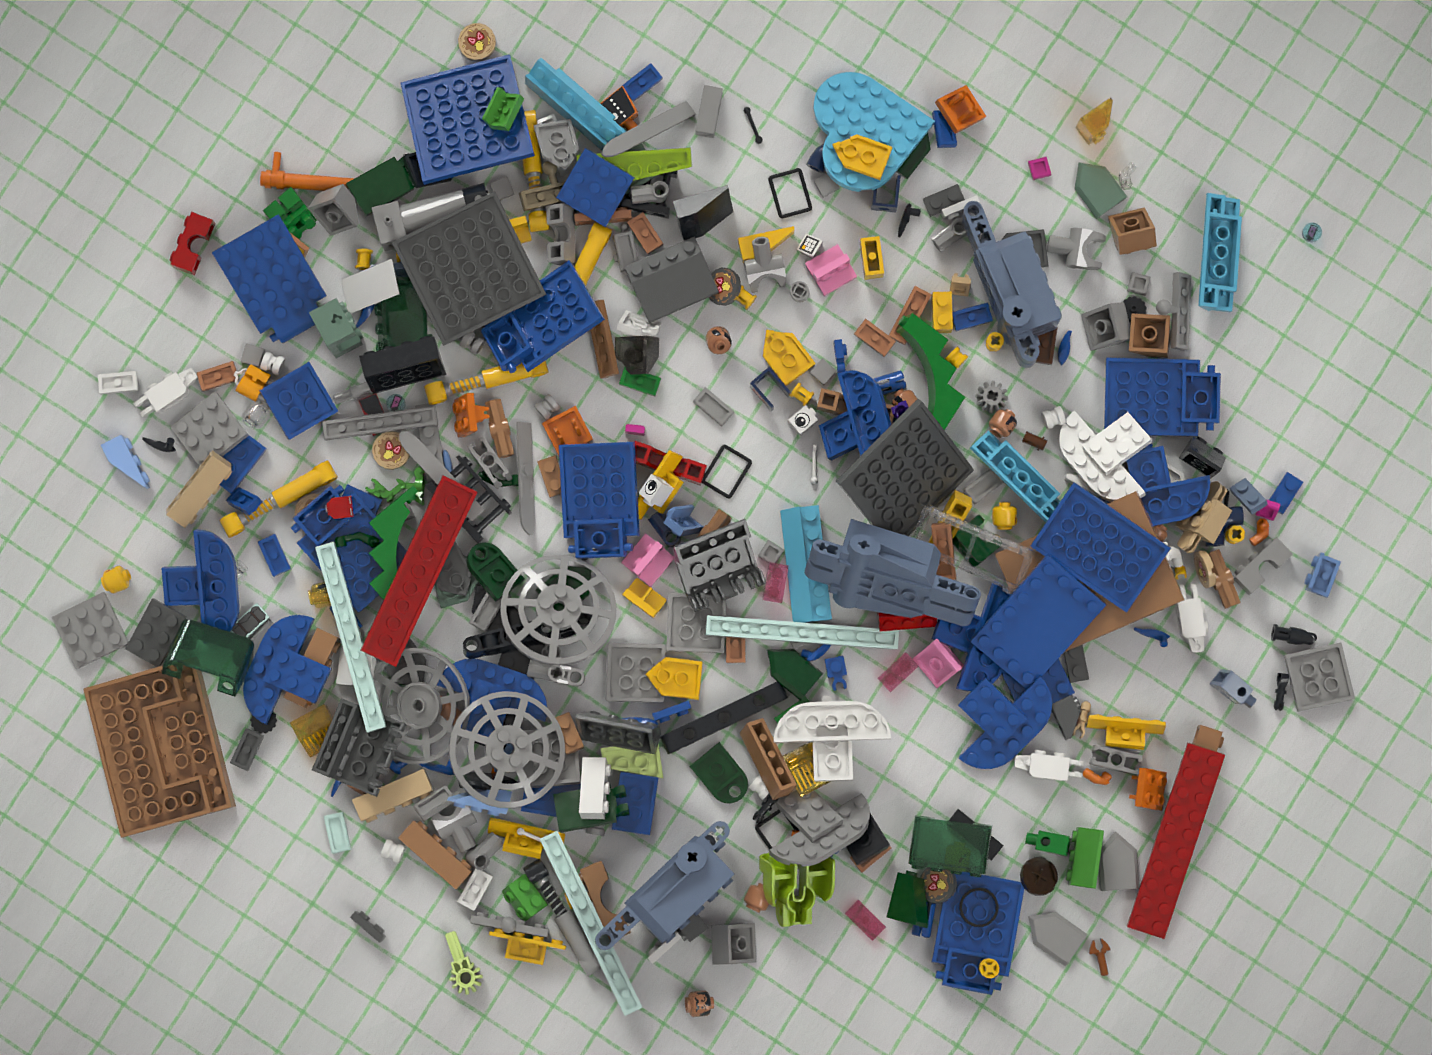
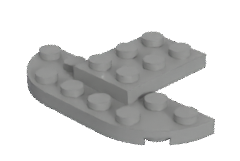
(820, 826)

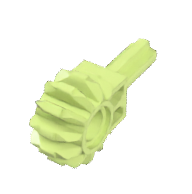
(461, 965)

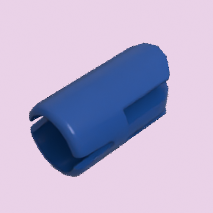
(892, 378)
(926, 932)

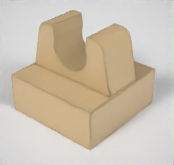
(960, 285)

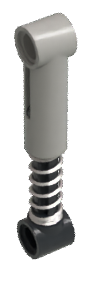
(564, 919)

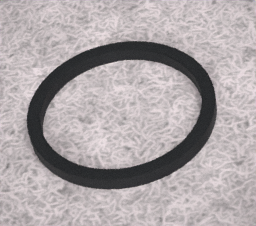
(996, 904)

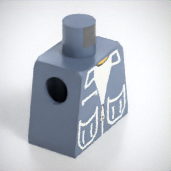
(1229, 683)

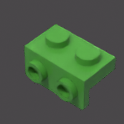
(502, 110)
(524, 898)

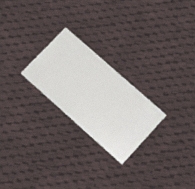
(370, 286)

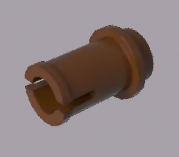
(1034, 441)

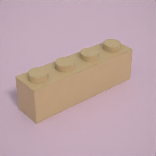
(199, 489)
(393, 795)

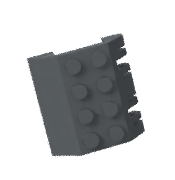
(716, 563)
(352, 753)

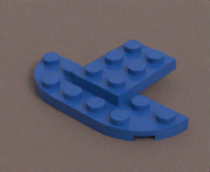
(864, 420)
(1166, 500)
(208, 584)
(977, 664)
(281, 667)
(488, 678)
(1005, 724)

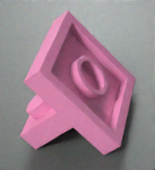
(831, 270)
(648, 560)
(938, 662)

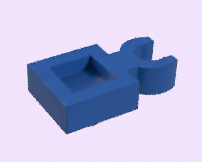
(840, 351)
(836, 669)

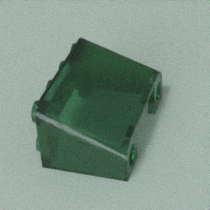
(400, 317)
(211, 652)
(950, 846)

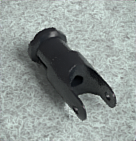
(1292, 635)

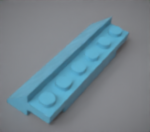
(573, 103)
(1220, 253)
(1017, 474)
(808, 597)

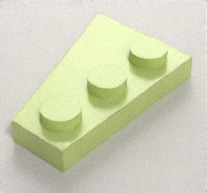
(634, 761)

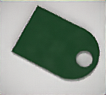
(492, 570)
(719, 773)

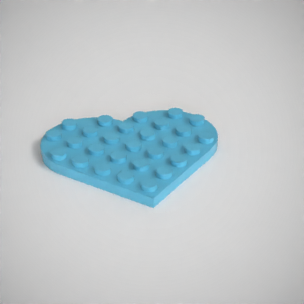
(861, 106)

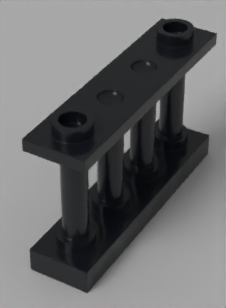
(659, 209)
(476, 530)

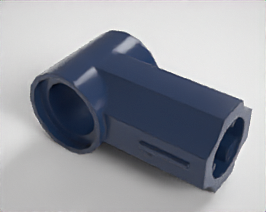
(657, 521)

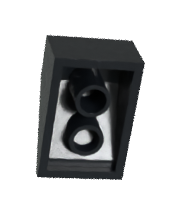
(702, 211)
(1203, 457)

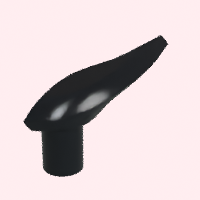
(906, 217)
(165, 447)

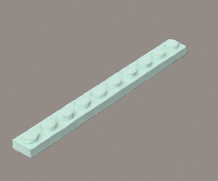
(801, 632)
(350, 637)
(590, 922)

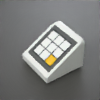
(809, 245)

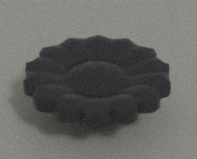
(1134, 306)
(261, 727)

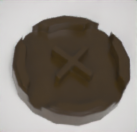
(1038, 876)

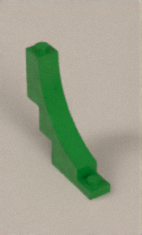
(928, 345)
(388, 527)

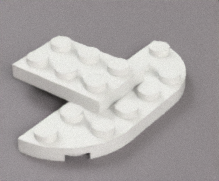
(1101, 456)
(831, 731)

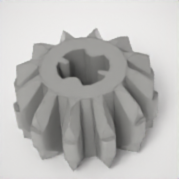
(984, 393)

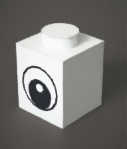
(803, 420)
(655, 491)

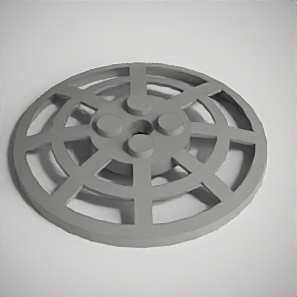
(558, 619)
(431, 702)
(498, 758)

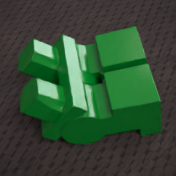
(299, 217)

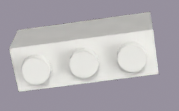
(594, 788)

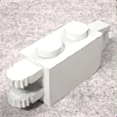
(167, 392)
(1191, 620)
(1047, 766)

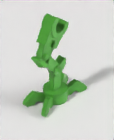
(381, 491)

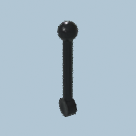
(758, 139)

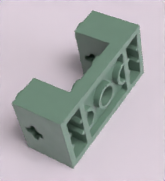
(337, 327)

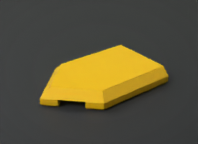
(863, 155)
(786, 356)
(677, 677)

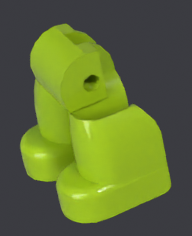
(781, 881)

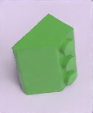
(1085, 857)

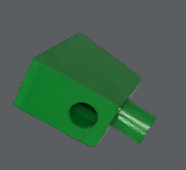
(1058, 844)

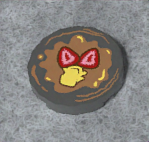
(728, 285)
(939, 885)

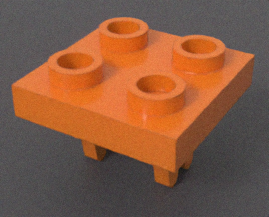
(960, 109)
(467, 414)
(567, 429)
(1150, 789)

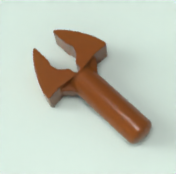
(1100, 955)

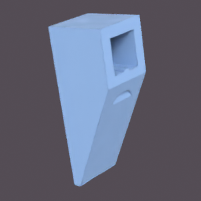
(120, 455)
(465, 799)

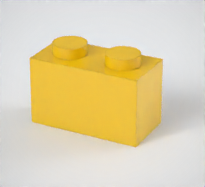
(871, 257)
(942, 311)

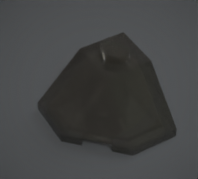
(637, 353)

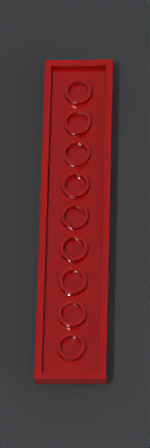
(418, 571)
(1175, 840)

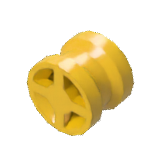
(956, 358)
(991, 970)

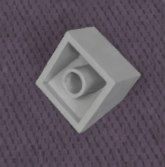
(335, 209)
(1106, 326)
(733, 943)

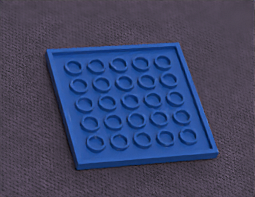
(448, 121)

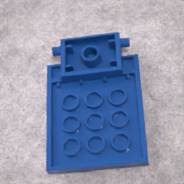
(272, 279)
(545, 324)
(1162, 395)
(599, 498)
(355, 559)
(965, 946)

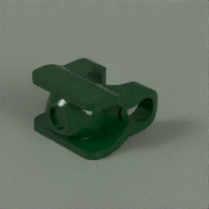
(981, 548)

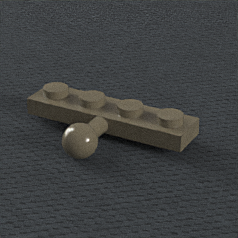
(543, 195)

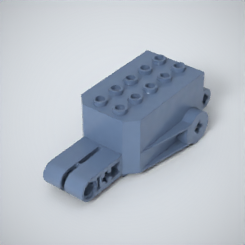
(1013, 285)
(890, 575)
(675, 890)

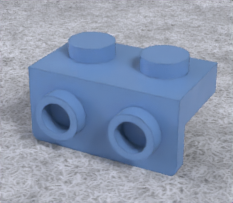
(681, 522)
(1322, 575)

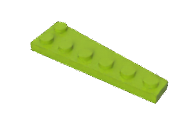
(651, 162)

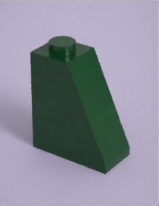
(909, 900)

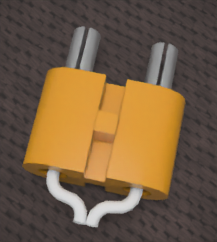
(252, 382)

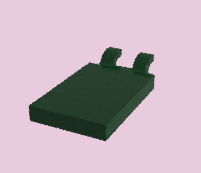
(380, 185)
(568, 810)

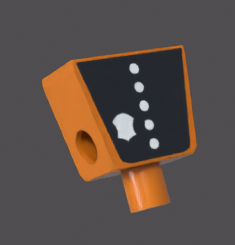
(622, 108)

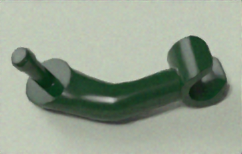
(513, 482)
(369, 540)

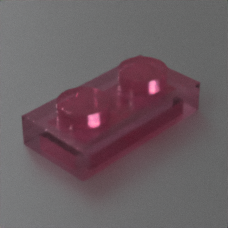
(775, 582)
(898, 672)
(865, 920)

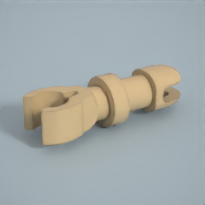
(1082, 719)

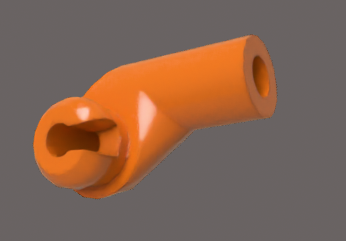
(1262, 532)
(1095, 778)

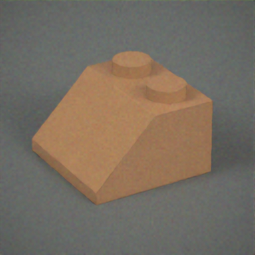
(1132, 231)
(1150, 335)

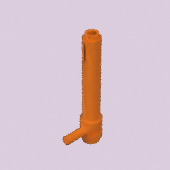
(283, 180)

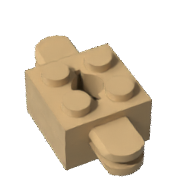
(1207, 522)

